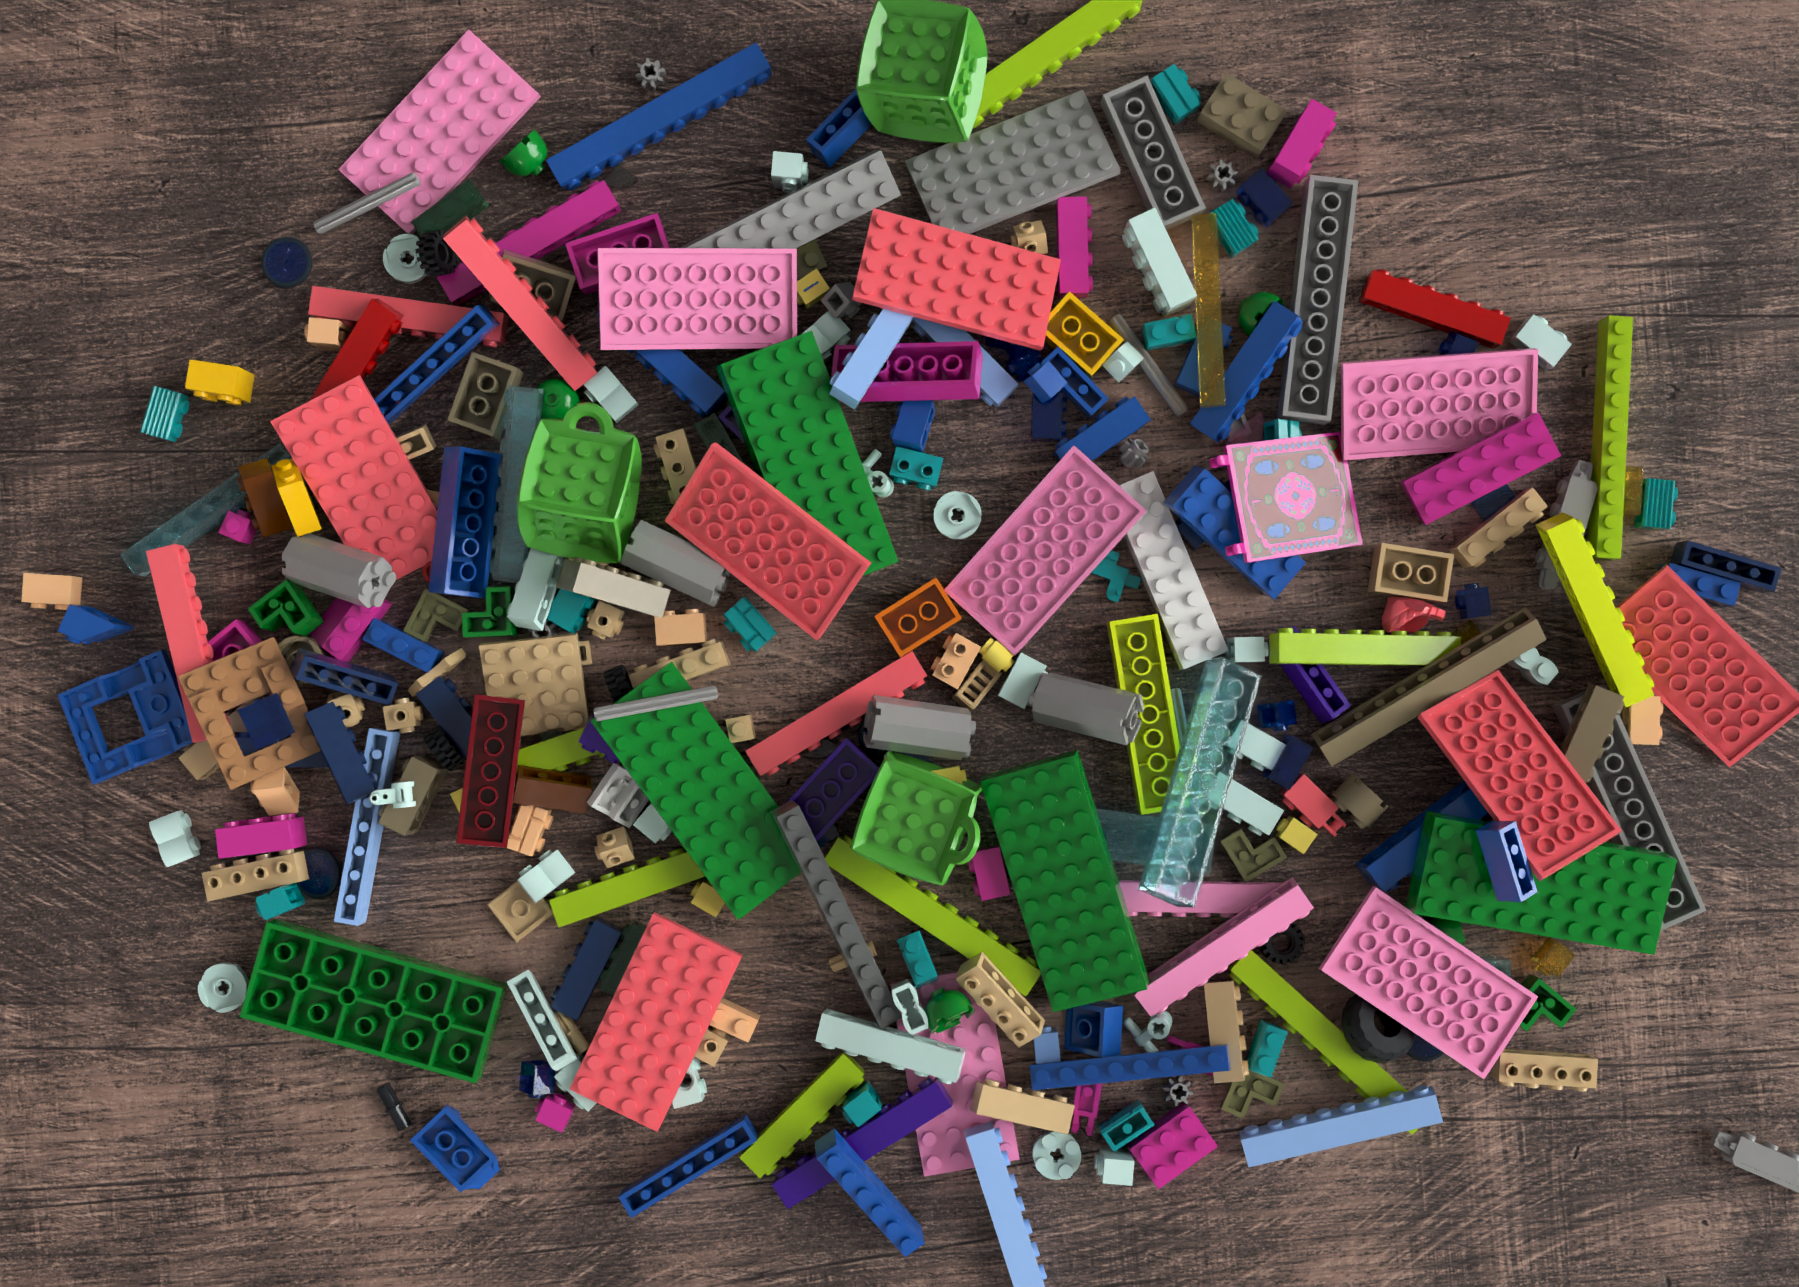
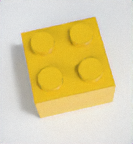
(219, 382)

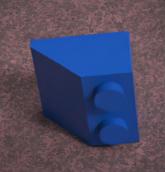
(91, 625)
(1094, 1029)

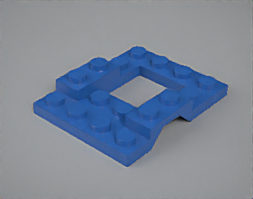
(158, 705)

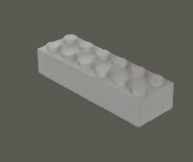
(1152, 152)

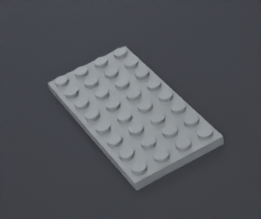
(1014, 166)

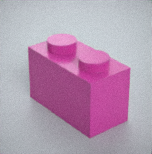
(989, 873)

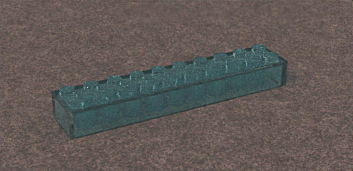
(1199, 783)

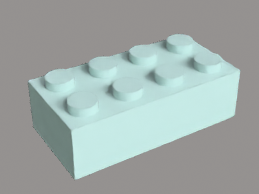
(1158, 262)

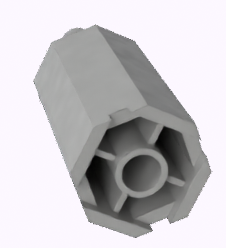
(675, 563)
(338, 570)
(1087, 708)
(918, 728)

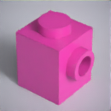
(238, 526)
(554, 1111)

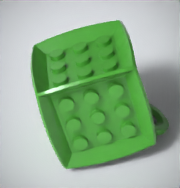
(922, 70)
(579, 487)
(917, 820)

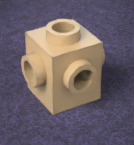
(1030, 237)
(613, 617)
(351, 706)
(395, 715)
(614, 847)

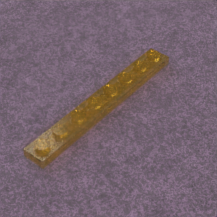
(1208, 310)

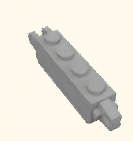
(1576, 499)
(1759, 1158)

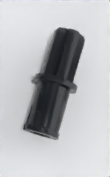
(393, 1106)

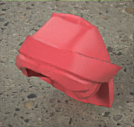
(1408, 614)

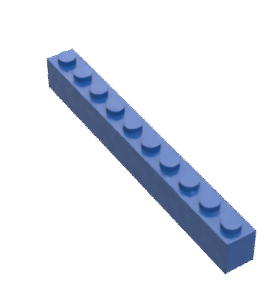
(660, 117)

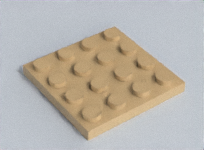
(544, 674)

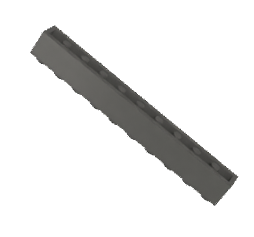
(836, 913)

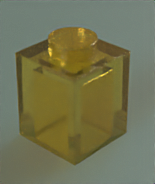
(1552, 958)

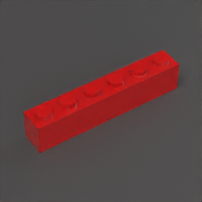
(1434, 309)
(362, 346)

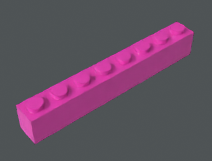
(541, 236)

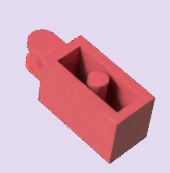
(1312, 805)

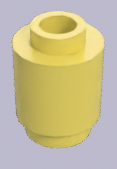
(996, 655)

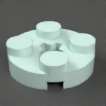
(393, 259)
(970, 519)
(233, 976)
(1063, 1167)

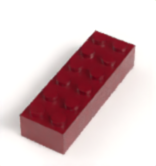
(490, 771)

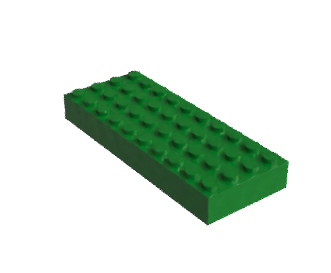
(804, 442)
(703, 793)
(1065, 881)
(1601, 899)
(374, 1000)

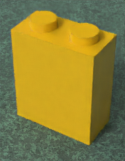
(296, 497)

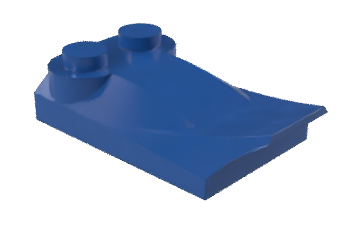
(456, 1150)

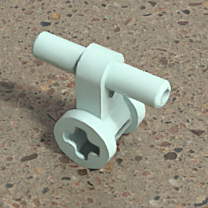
(877, 476)
(399, 795)
(1143, 1037)

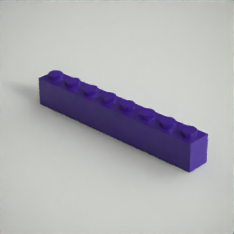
(867, 1140)

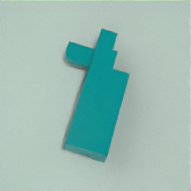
(1116, 574)

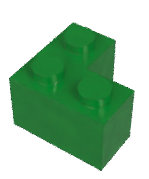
(286, 605)
(493, 621)
(1548, 1004)

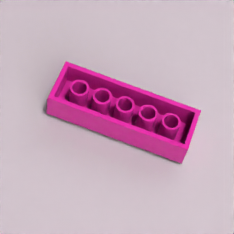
(923, 372)
(1480, 468)

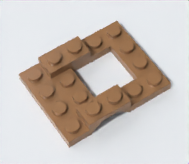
(237, 681)

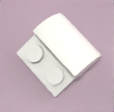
(618, 796)

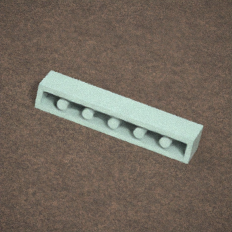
(891, 1046)

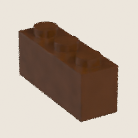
(263, 498)
(552, 789)

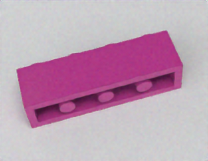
(1072, 246)

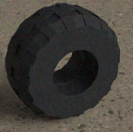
(1365, 1038)

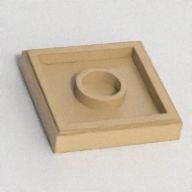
(518, 912)

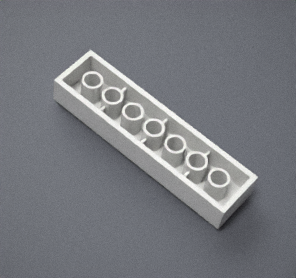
(1171, 578)

